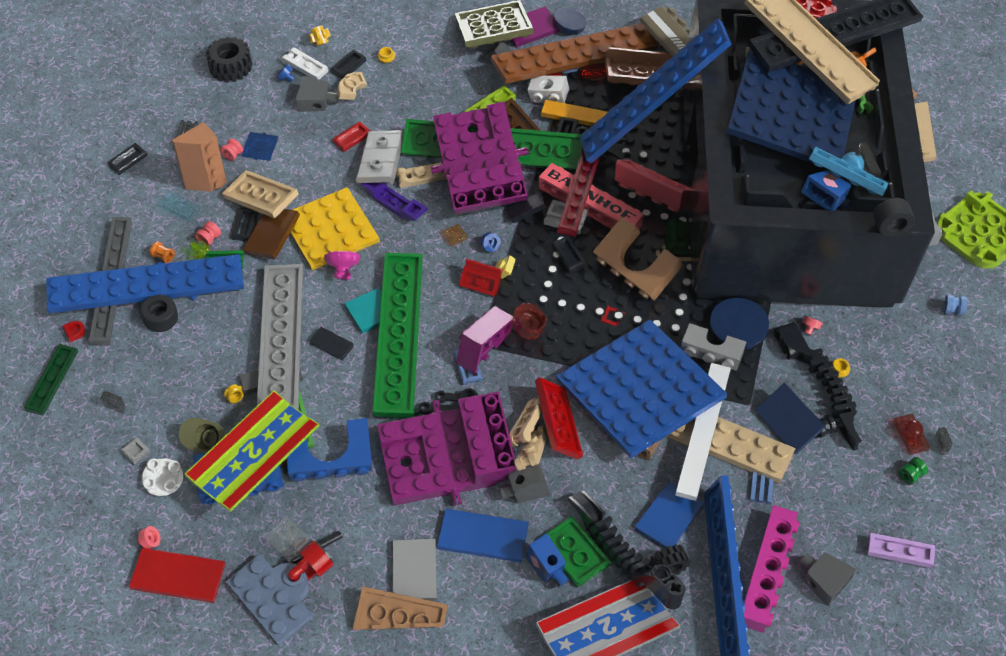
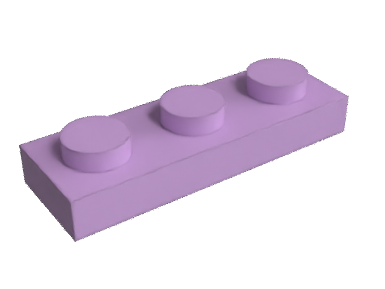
(901, 550)

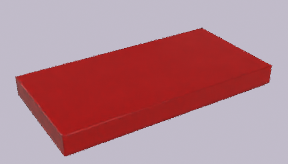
(558, 418)
(177, 575)

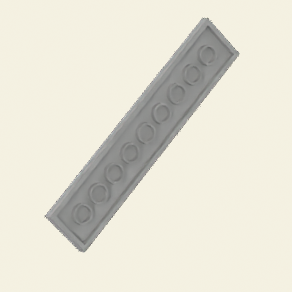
(281, 333)

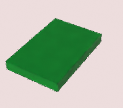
(579, 551)

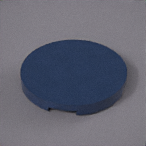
(740, 320)

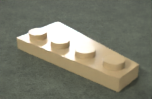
(925, 131)

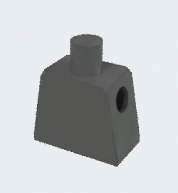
(314, 95)
(526, 484)
(827, 576)

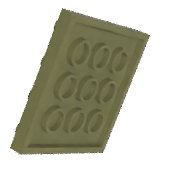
(494, 24)

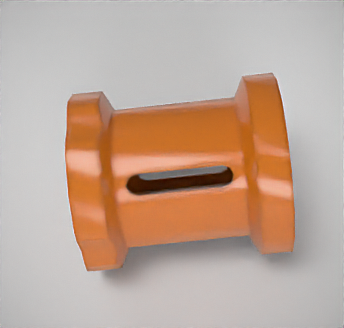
(161, 252)

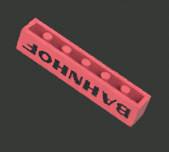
(599, 204)

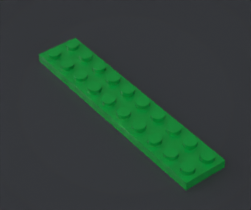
(543, 146)
(398, 336)

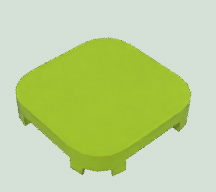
(976, 229)

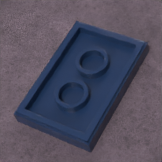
(790, 418)

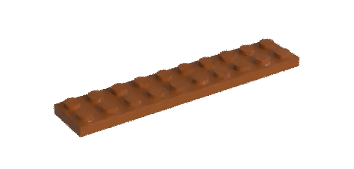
(570, 53)

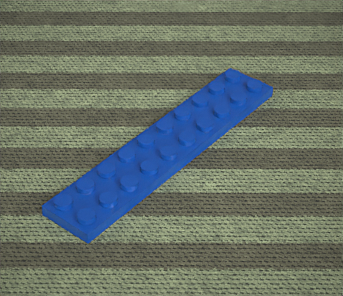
(655, 90)
(142, 282)
(725, 569)

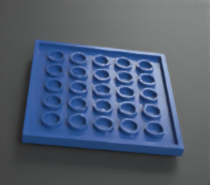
(641, 388)

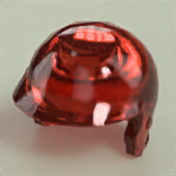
(529, 321)

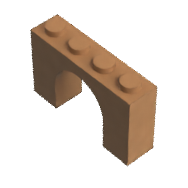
(649, 281)

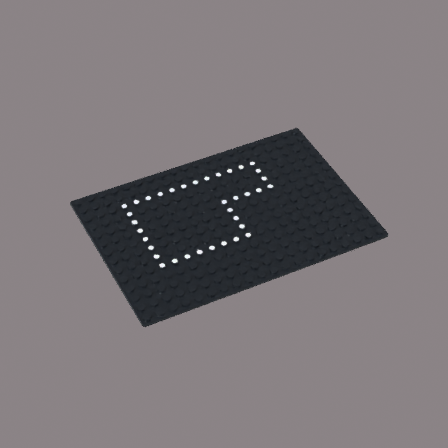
(579, 298)

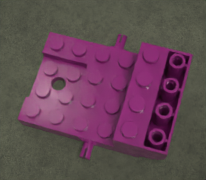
(480, 165)
(448, 450)

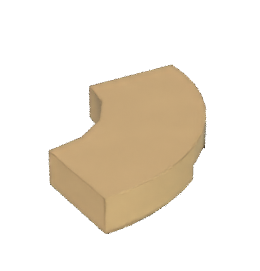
(350, 84)

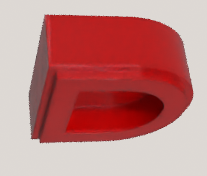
(74, 330)

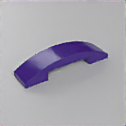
(394, 202)

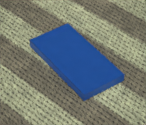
(483, 535)

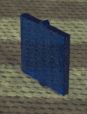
(260, 146)

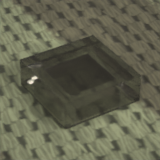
(113, 401)
(943, 440)

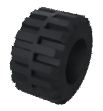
(229, 59)

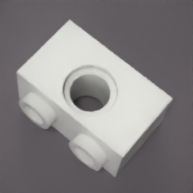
(548, 88)

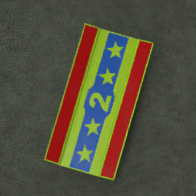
(251, 451)

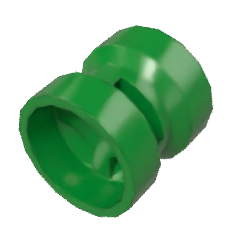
(911, 472)

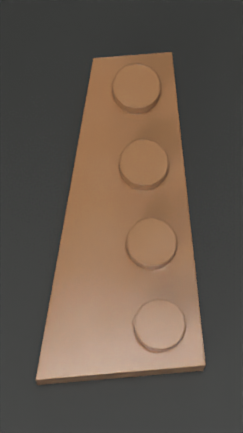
(392, 610)

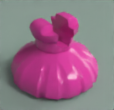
(342, 262)

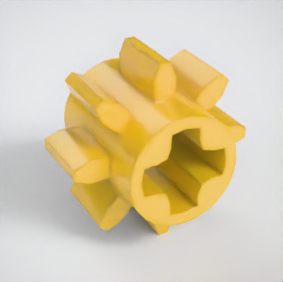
(319, 35)

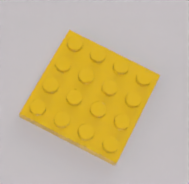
(330, 226)

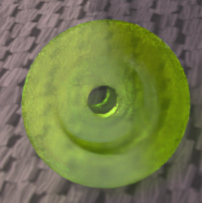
(199, 249)

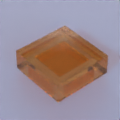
(455, 235)

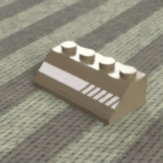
(667, 28)

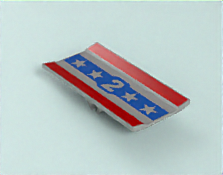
(608, 623)

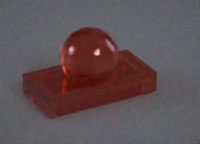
(911, 434)

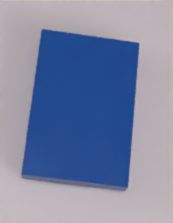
(668, 517)

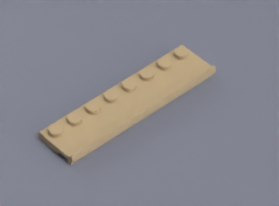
(815, 47)

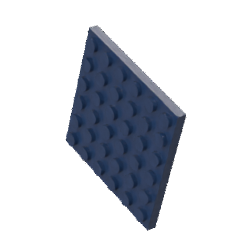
(789, 111)

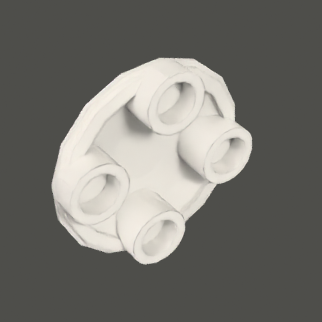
(162, 476)

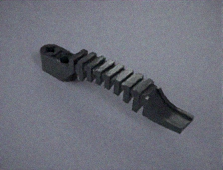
(796, 348)
(658, 580)

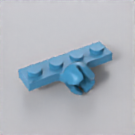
(850, 167)

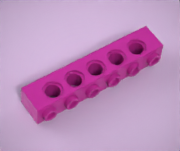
(782, 520)

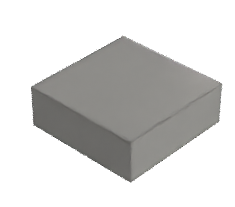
(135, 451)

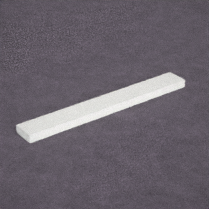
(701, 441)

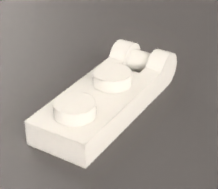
(304, 64)

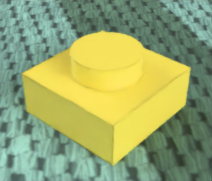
(507, 265)

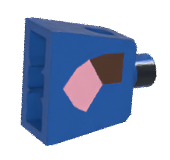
(826, 189)
(547, 560)

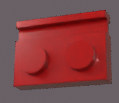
(481, 277)

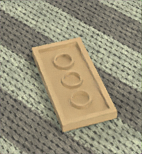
(260, 194)

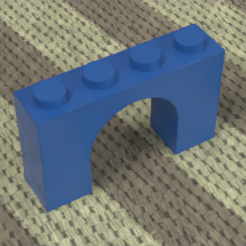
(354, 460)

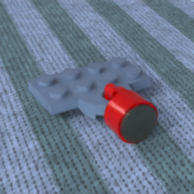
(277, 592)

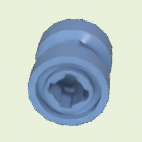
(955, 304)

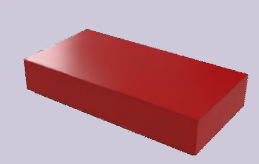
(351, 136)

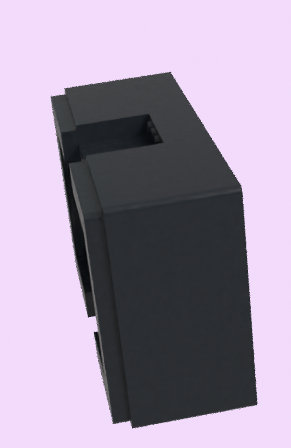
(749, 225)

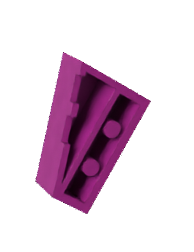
(482, 337)

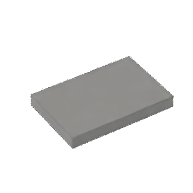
(415, 568)

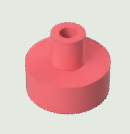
(811, 324)
(149, 537)

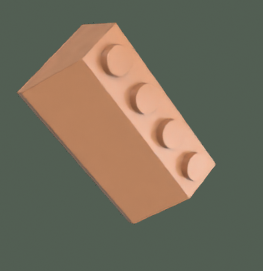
(199, 159)

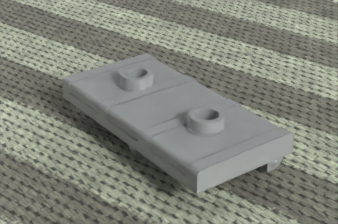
(380, 157)

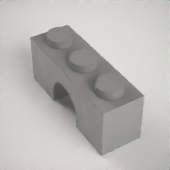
(726, 354)

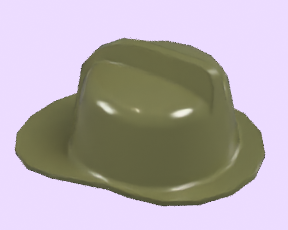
(200, 434)

